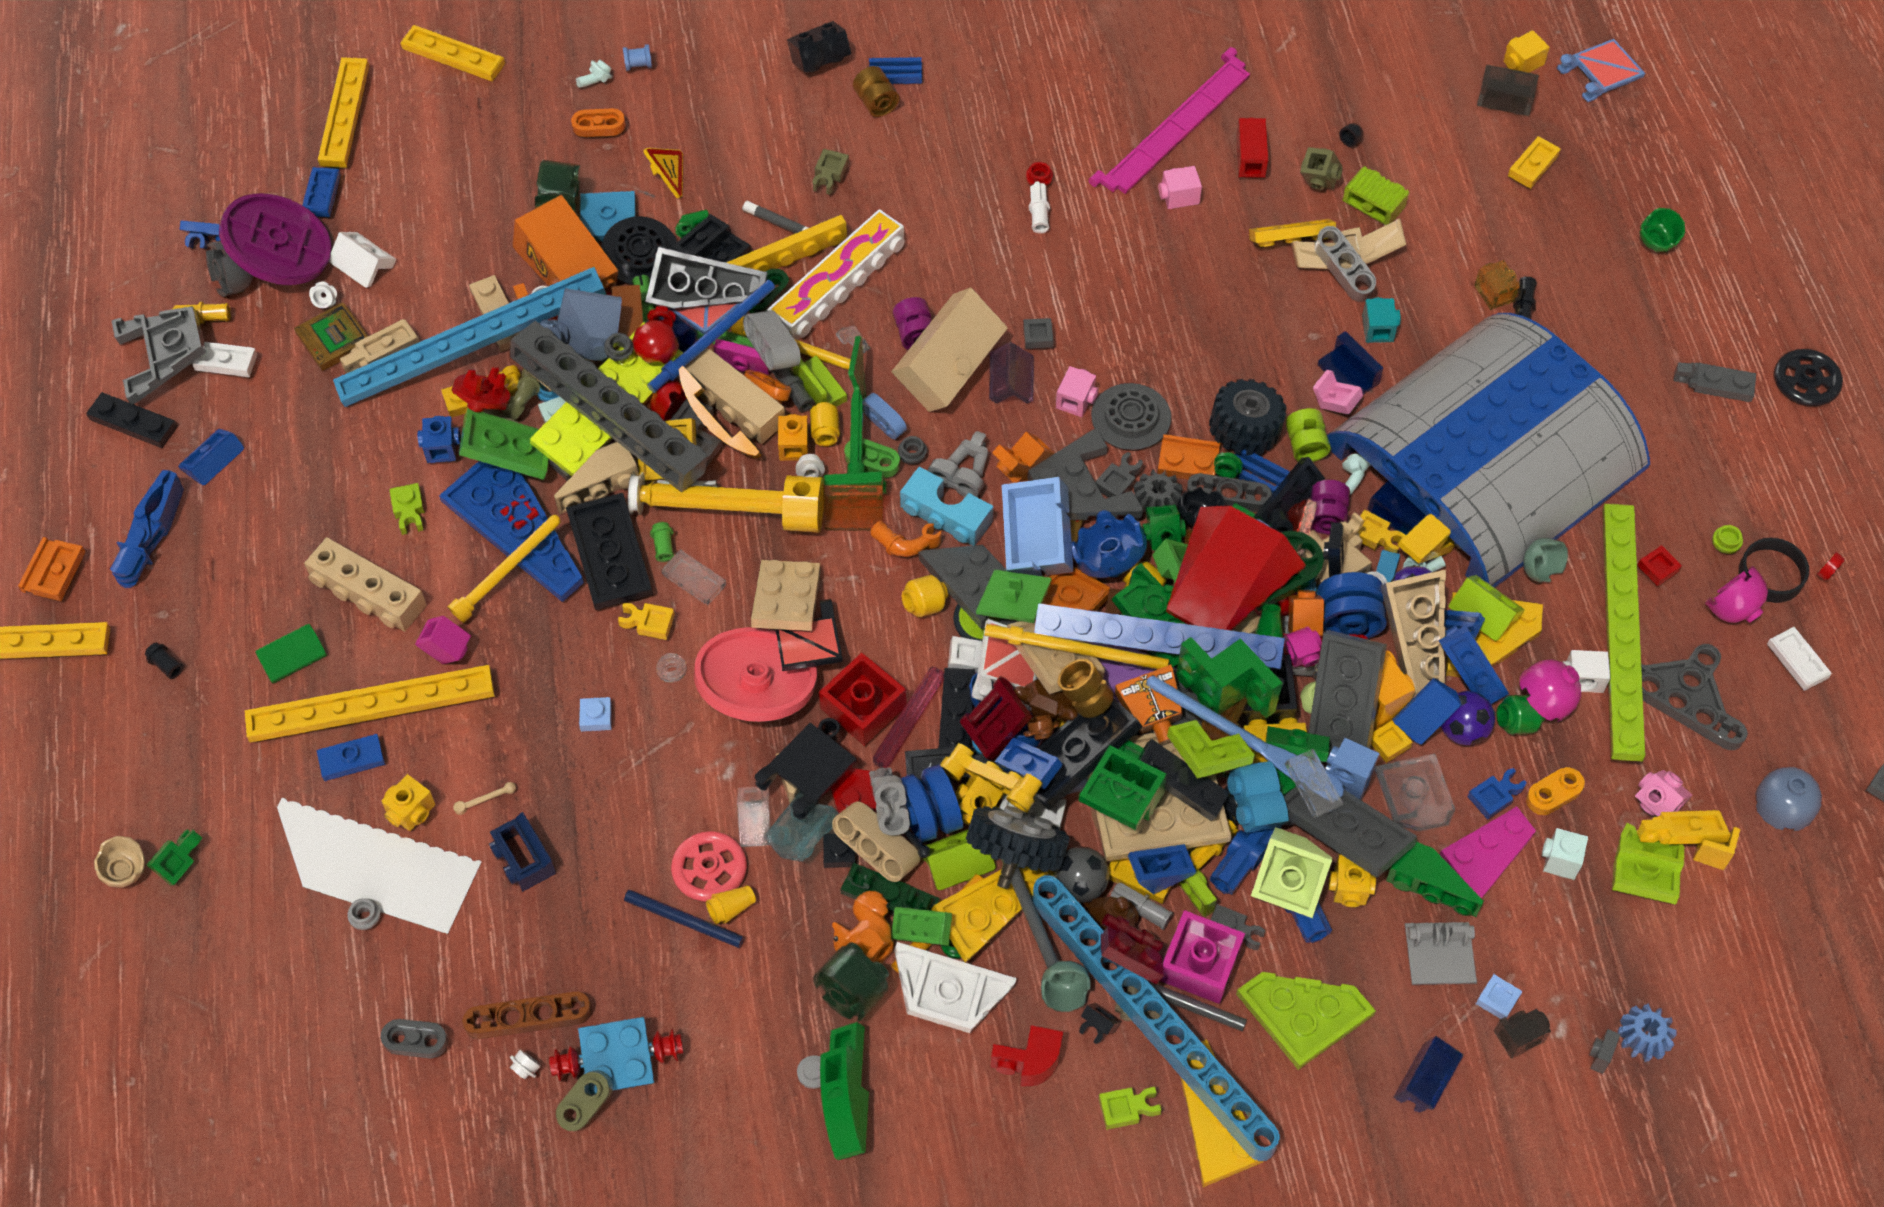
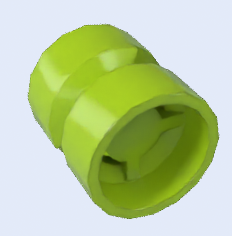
(1308, 434)

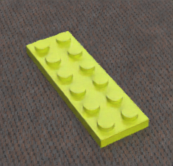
(571, 437)

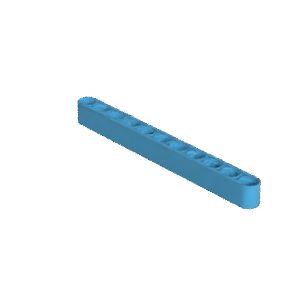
(1157, 1029)

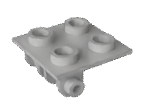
(1441, 953)

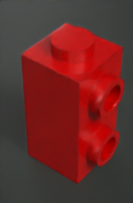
(1252, 147)

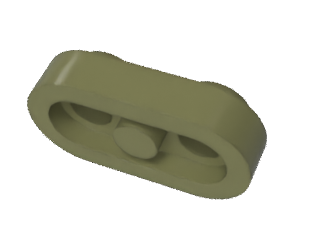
(583, 1102)

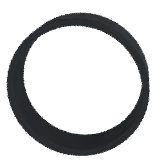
(1789, 550)

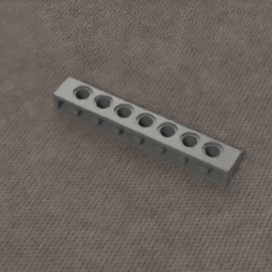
(608, 406)

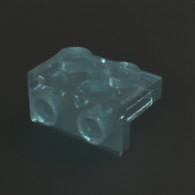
(797, 838)

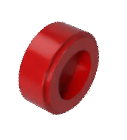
(1831, 566)

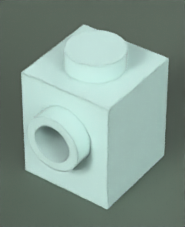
(1564, 853)

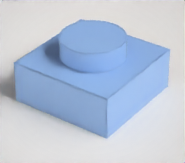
(595, 714)
(1498, 997)

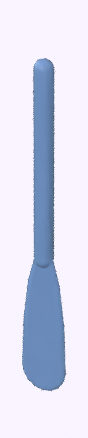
(1270, 752)

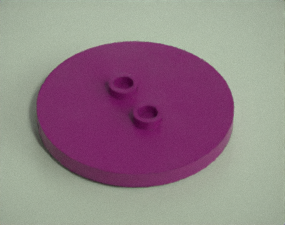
(275, 239)

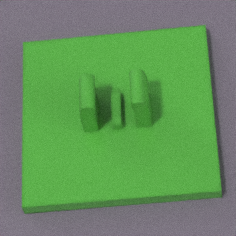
(1013, 596)

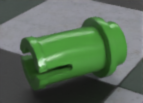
(662, 533)

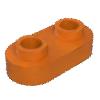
(598, 122)
(770, 385)

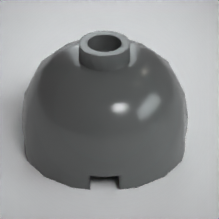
(226, 271)

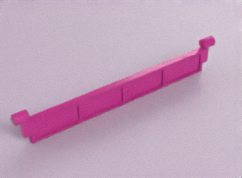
(1176, 126)

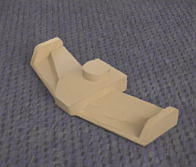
(1368, 247)

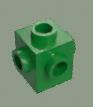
(1163, 524)

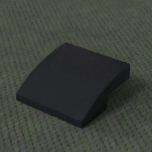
(713, 241)

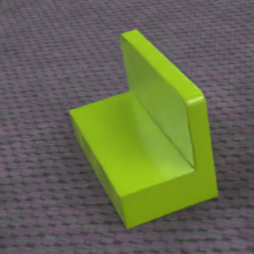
(820, 382)
(1495, 607)
(956, 861)

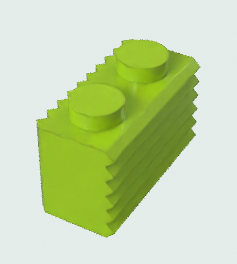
(1376, 195)

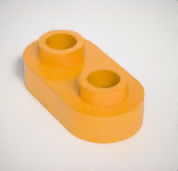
(1557, 789)

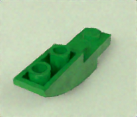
(841, 1091)

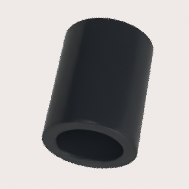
(832, 726)

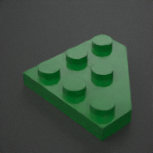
(1147, 602)

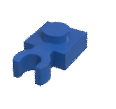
(1493, 795)

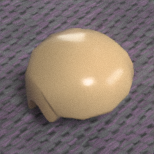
(119, 862)

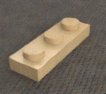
(489, 297)

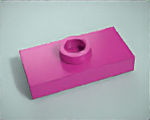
(740, 356)

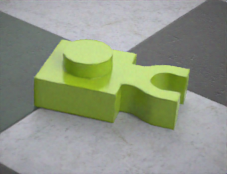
(407, 505)
(1123, 1108)

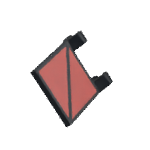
(814, 647)

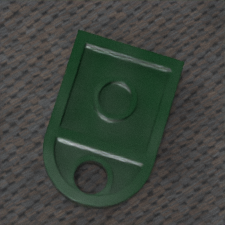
(1307, 575)

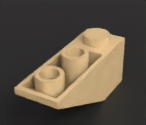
(600, 475)

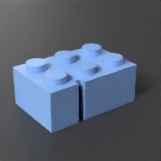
(1037, 527)

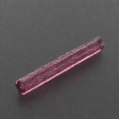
(908, 717)

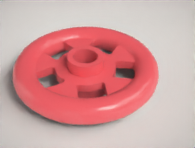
(690, 849)

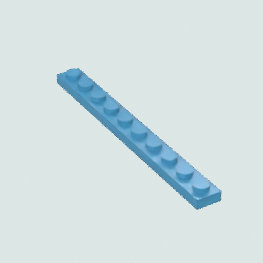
(461, 339)

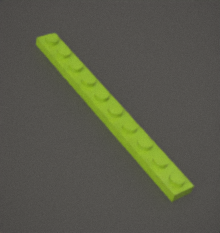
(1623, 633)

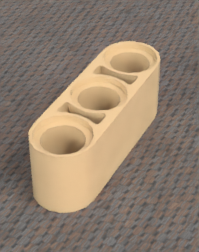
(885, 853)

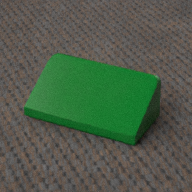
(290, 653)

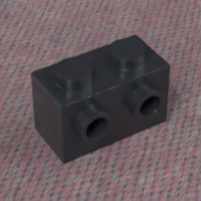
(819, 47)

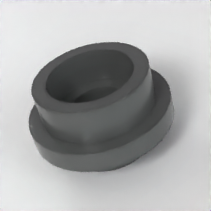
(615, 340)
(912, 443)

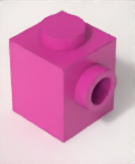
(443, 640)

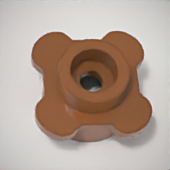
(1040, 727)

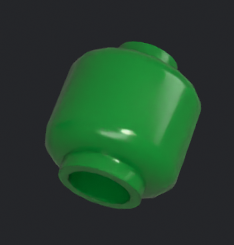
(1518, 716)

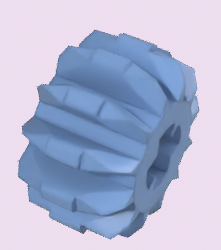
(1653, 1023)

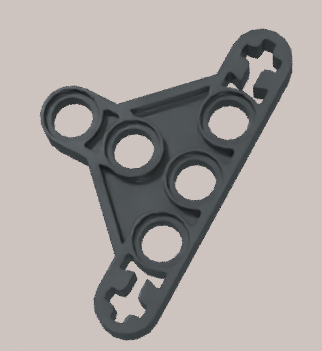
(1697, 699)

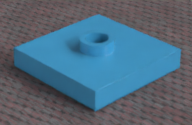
(605, 209)

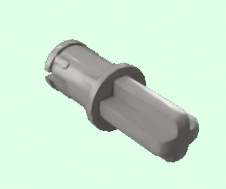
(1145, 907)

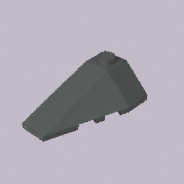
(695, 281)

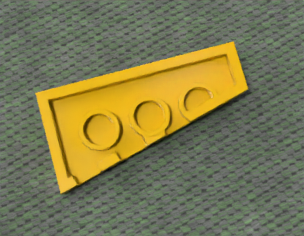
(983, 910)
(1214, 1146)

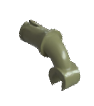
(527, 387)

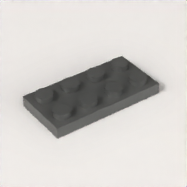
(1347, 689)
(1354, 831)

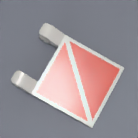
(1002, 660)

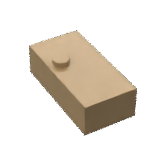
(949, 349)

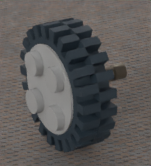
(1017, 840)

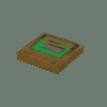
(330, 335)

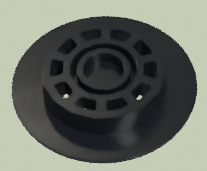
(639, 246)

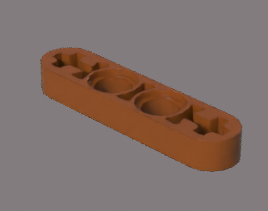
(527, 1020)

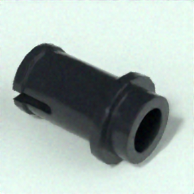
(1280, 520)
(159, 655)

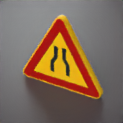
(669, 166)

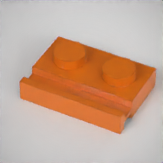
(1187, 456)
(52, 569)

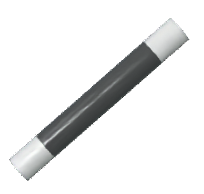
(773, 218)

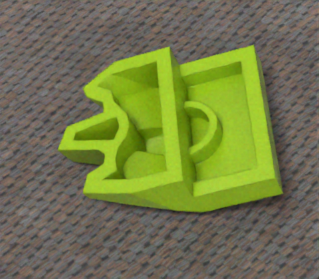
(1647, 867)

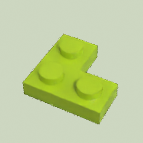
(1209, 756)

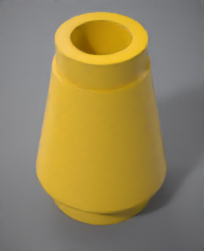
(730, 903)

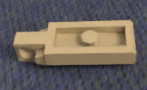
(379, 345)

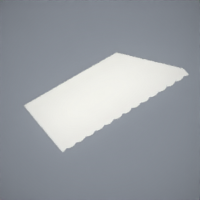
(368, 863)

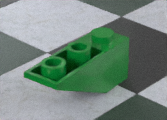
(1432, 877)

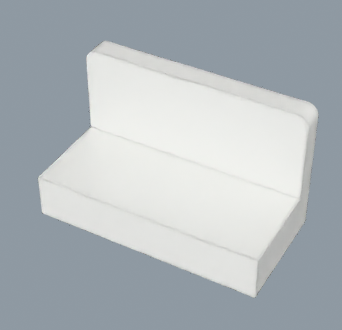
(359, 257)

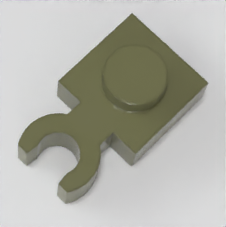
(828, 168)

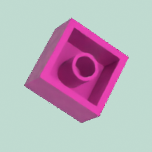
(1202, 956)

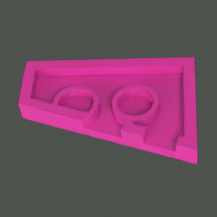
(1489, 850)

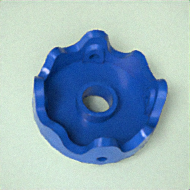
(1109, 546)

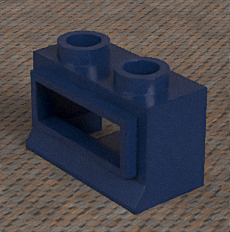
(531, 874)

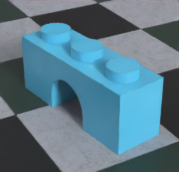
(964, 520)

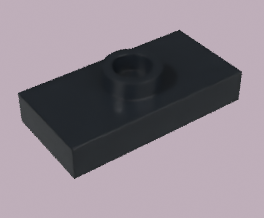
(1334, 549)

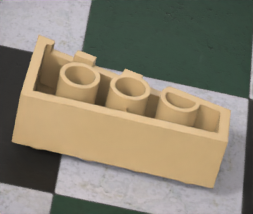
(1417, 624)

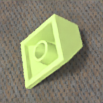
(1292, 873)

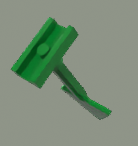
(855, 469)

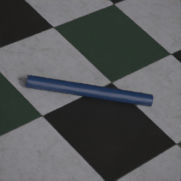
(684, 918)

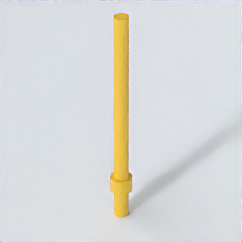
(1016, 636)

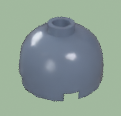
(1788, 798)

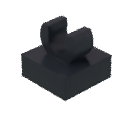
(1100, 1019)

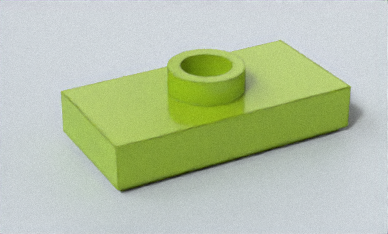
(1199, 894)

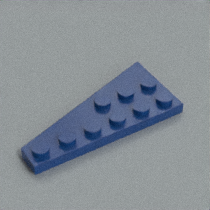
(478, 501)

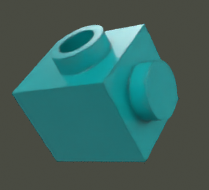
(1380, 320)

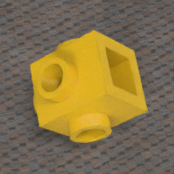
(977, 789)
(407, 803)
(1351, 883)

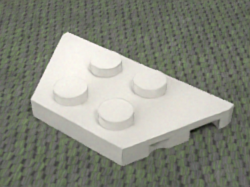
(947, 988)

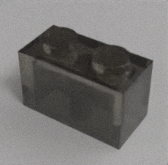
(1507, 90)

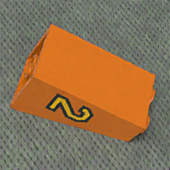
(560, 245)

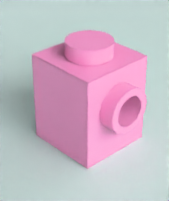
(1180, 187)
(1076, 391)

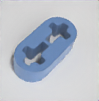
(884, 416)

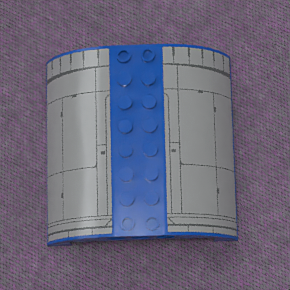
(1501, 440)

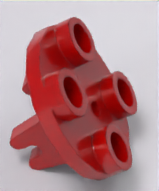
(482, 391)

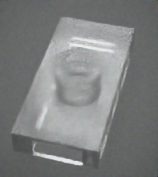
(694, 577)
(1313, 783)

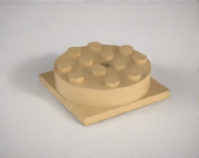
(1169, 824)

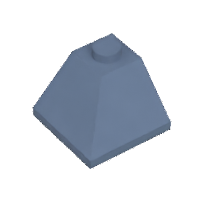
(589, 321)

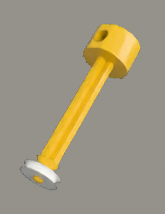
(799, 502)

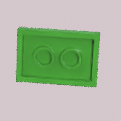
(501, 444)

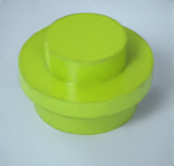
(1727, 539)

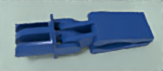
(150, 523)

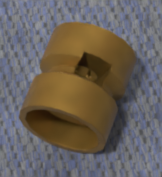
(876, 91)
(1085, 688)

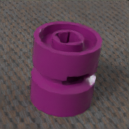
(911, 319)
(1332, 504)

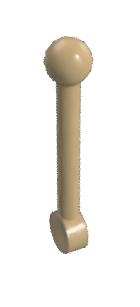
(461, 807)

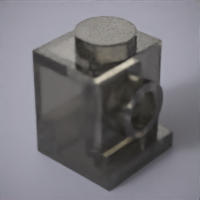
(1522, 1031)

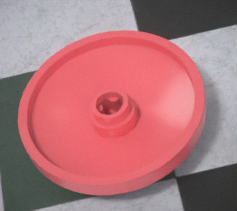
(744, 676)

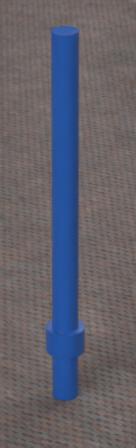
(671, 370)

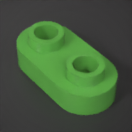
(876, 455)

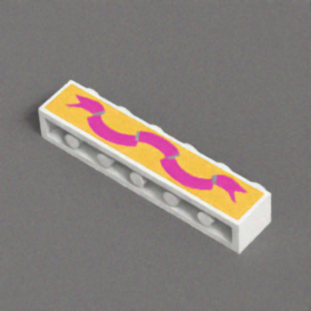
(839, 274)

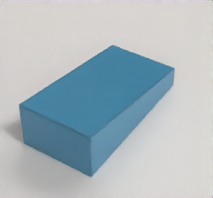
(1388, 564)

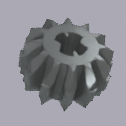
(1157, 490)

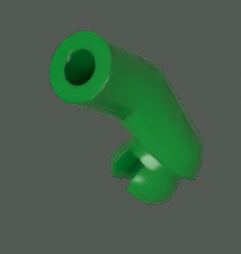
(690, 221)

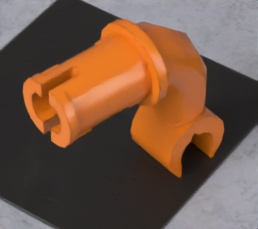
(899, 546)

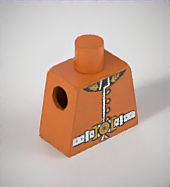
(1147, 705)

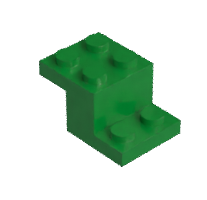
(1228, 677)
(1124, 786)

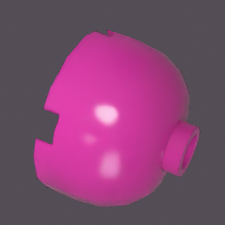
(1740, 598)
(1552, 688)

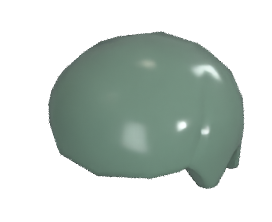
(1545, 558)
(1065, 986)

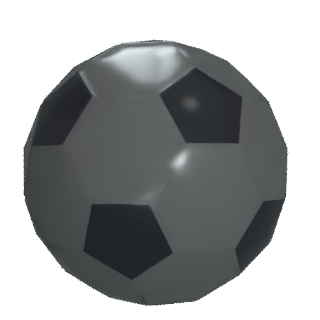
(1083, 873)

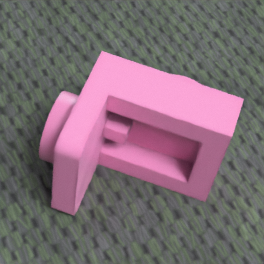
(1335, 395)

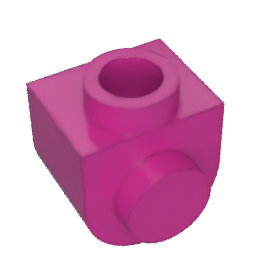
(1303, 647)

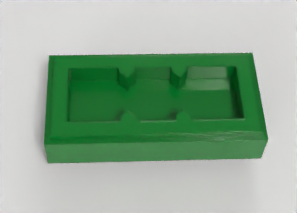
(1298, 741)

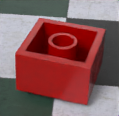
(862, 699)

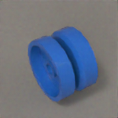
(1353, 604)
(931, 804)

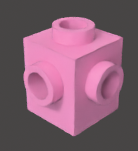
(1662, 793)

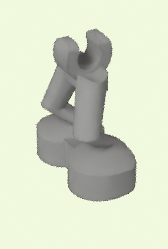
(963, 479)
(890, 801)

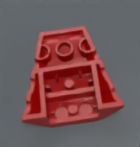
(1230, 568)

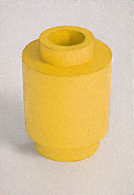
(824, 424)

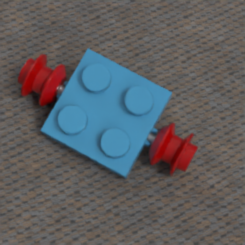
(619, 1051)

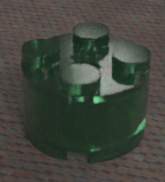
(557, 179)
(852, 982)

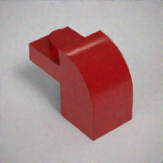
(1036, 1062)

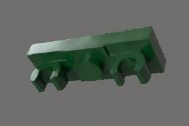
(896, 893)

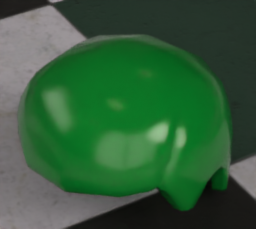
(1662, 230)

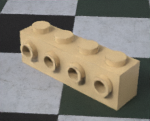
(736, 396)
(365, 585)

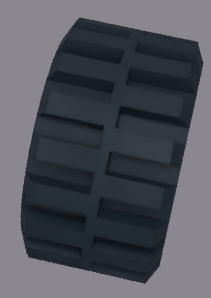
(1247, 416)

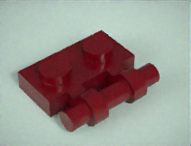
(1132, 948)

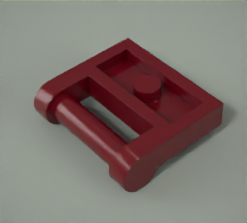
(1001, 723)

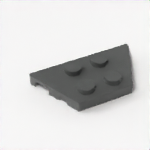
(964, 573)

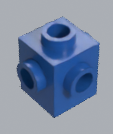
(439, 439)

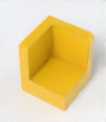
(1717, 854)

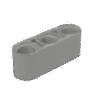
(1341, 251)
(771, 340)

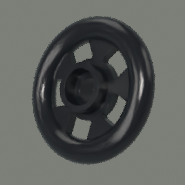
(1812, 396)

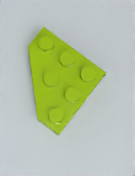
(1304, 1013)

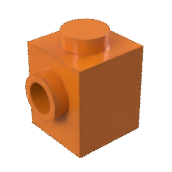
(1306, 610)

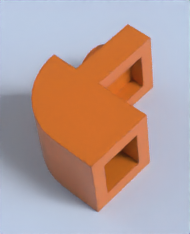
(1022, 457)

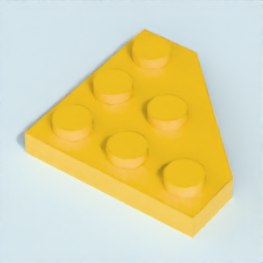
(1517, 634)

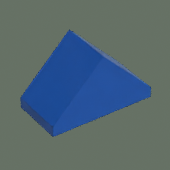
(1161, 867)

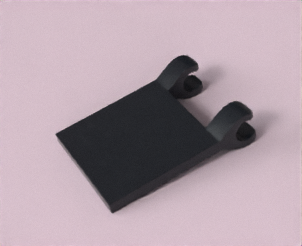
(810, 765)

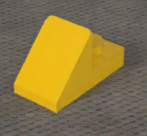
(1427, 540)

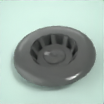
(1131, 408)

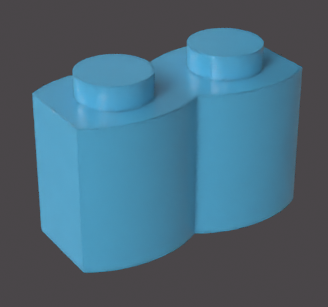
(1258, 797)

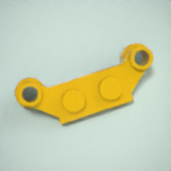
(1018, 790)

